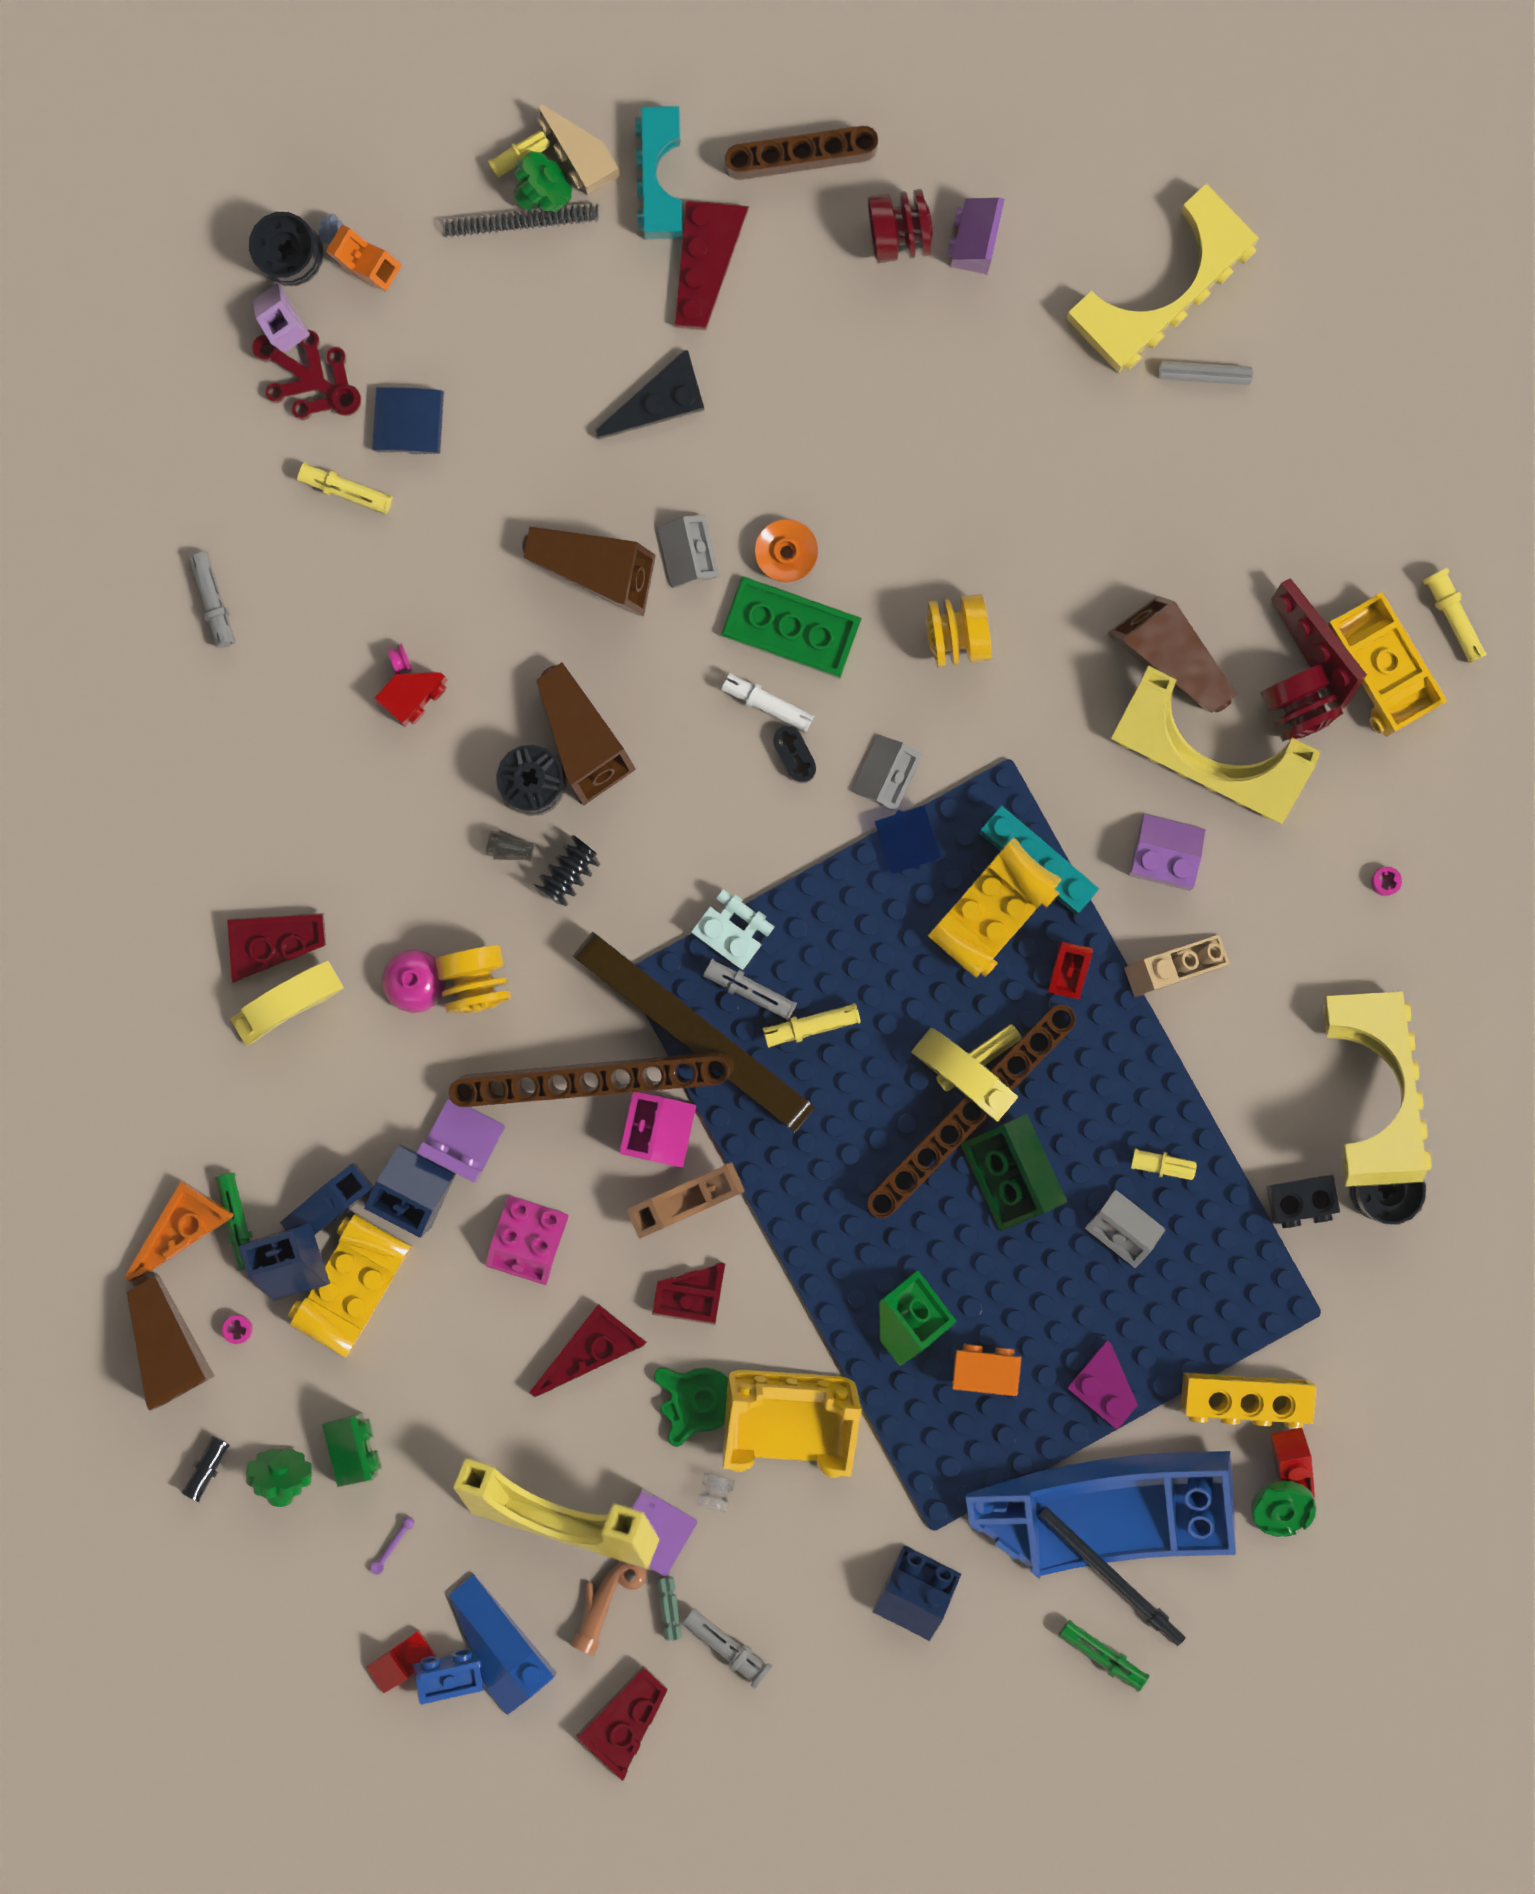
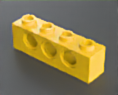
(1199, 1387)

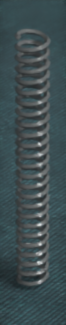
(503, 222)

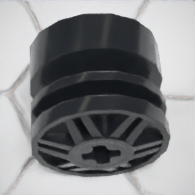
(279, 233)
(536, 798)
(1390, 1208)

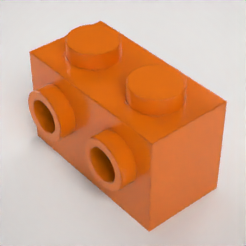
(986, 1371)

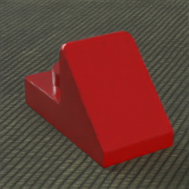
(397, 1663)

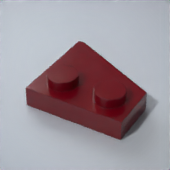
(691, 1295)

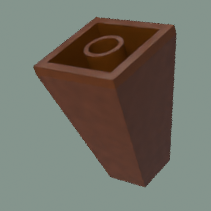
(602, 565)
(1167, 642)
(585, 743)
(164, 1345)

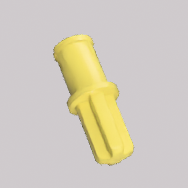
(506, 161)
(1163, 1164)

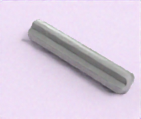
(1205, 372)

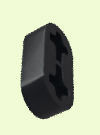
(788, 758)

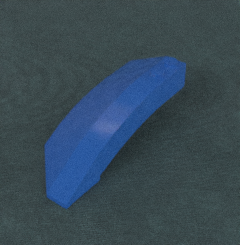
(1115, 1506)

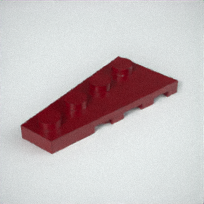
(706, 253)
(1319, 643)

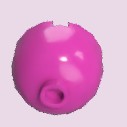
(412, 981)

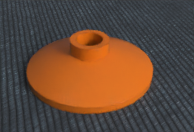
(786, 534)

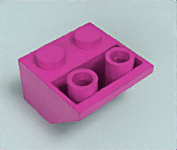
(657, 1129)

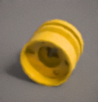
(959, 630)
(473, 979)

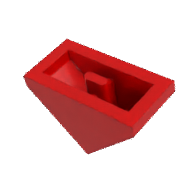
(1070, 969)

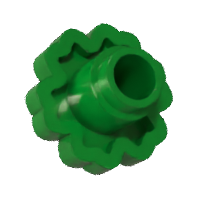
(541, 183)
(279, 1475)

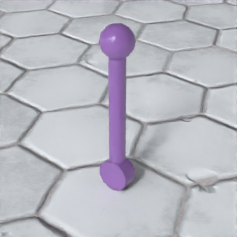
(377, 1566)

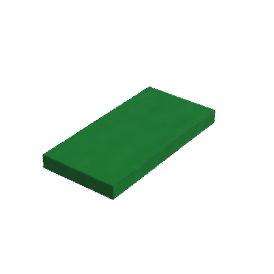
(791, 627)

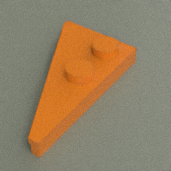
(182, 1223)

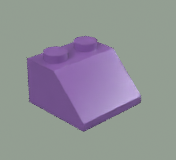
(976, 235)
(1167, 852)

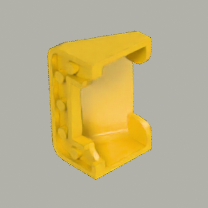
(791, 1420)

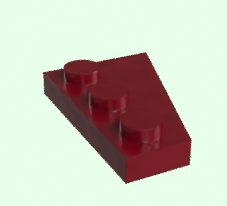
(271, 940)
(621, 1724)

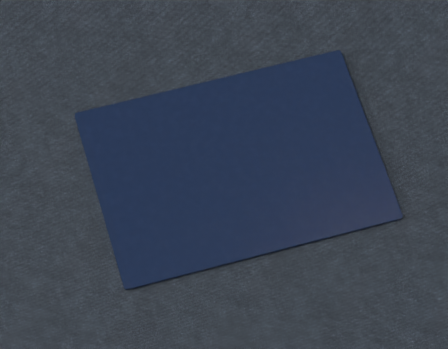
(1043, 1287)

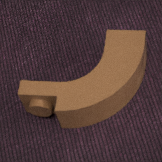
(685, 1200)

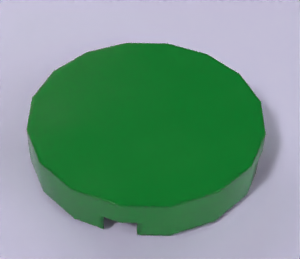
(1283, 1508)

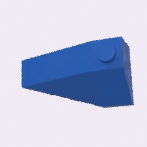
(509, 1660)

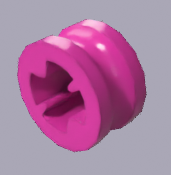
(399, 659)
(1376, 882)
(230, 1336)

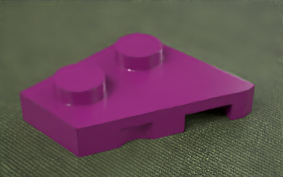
(1105, 1387)

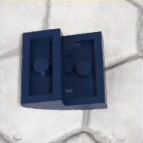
(408, 420)

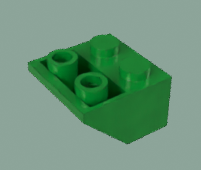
(351, 1449)

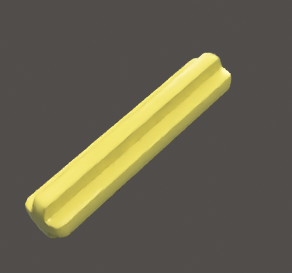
(989, 1050)

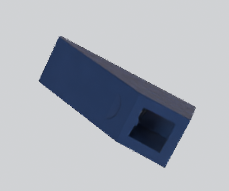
(331, 1200)

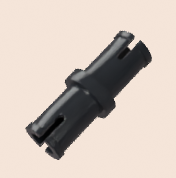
(205, 1469)

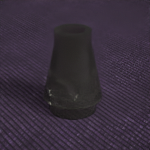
(506, 846)

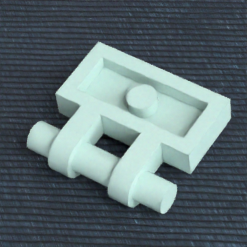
(728, 938)

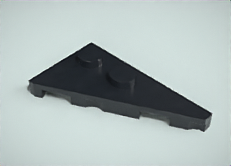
(665, 397)

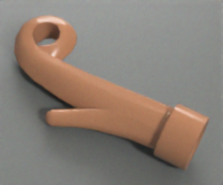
(597, 1606)

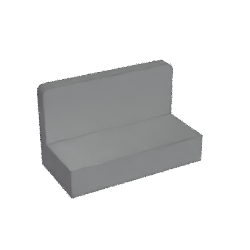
(688, 550)
(887, 772)
(1125, 1229)

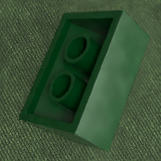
(1013, 1172)

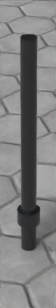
(1156, 1617)

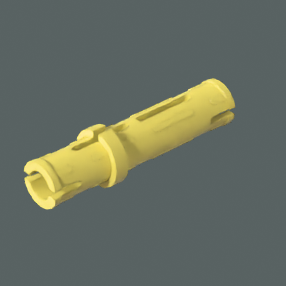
(344, 488)
(811, 1025)

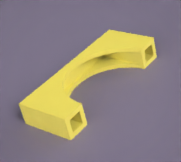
(1124, 334)
(1263, 787)
(1382, 1026)
(618, 1535)

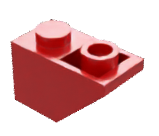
(409, 693)
(1293, 1457)

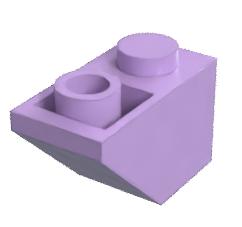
(279, 318)

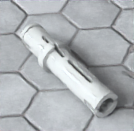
(767, 702)

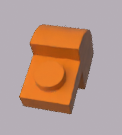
(363, 259)

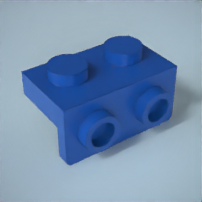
(448, 1676)

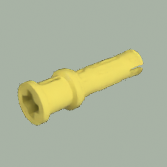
(1448, 601)

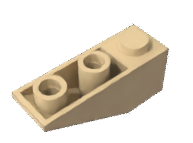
(585, 153)
(1176, 965)

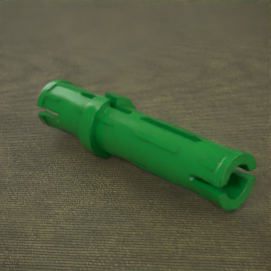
(237, 1224)
(1135, 1678)

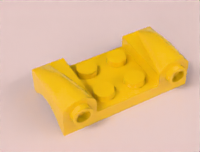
(1394, 669)
(995, 909)
(358, 1280)

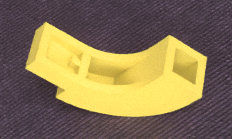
(286, 1001)
(964, 1073)

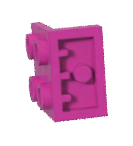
(526, 1240)

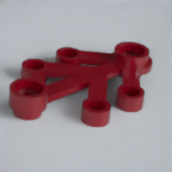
(311, 379)

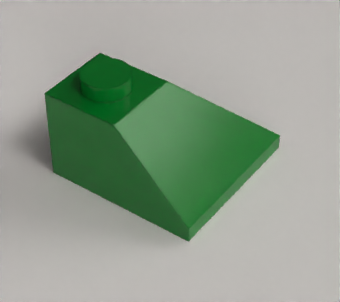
(912, 1318)

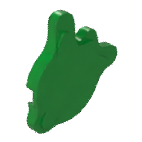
(695, 1401)

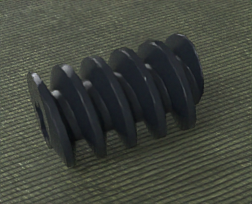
(568, 871)

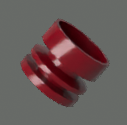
(899, 225)
(1302, 703)

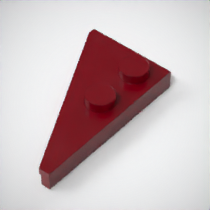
(593, 1345)

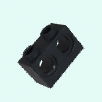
(1302, 1193)

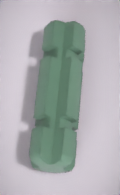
(669, 1608)

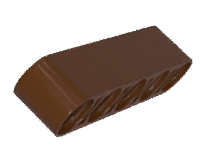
(813, 142)

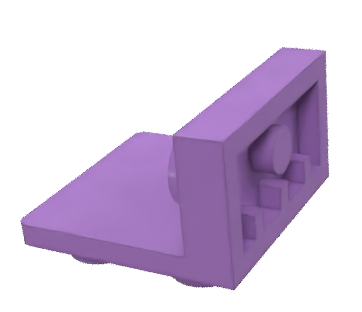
(462, 1140)
(670, 1526)

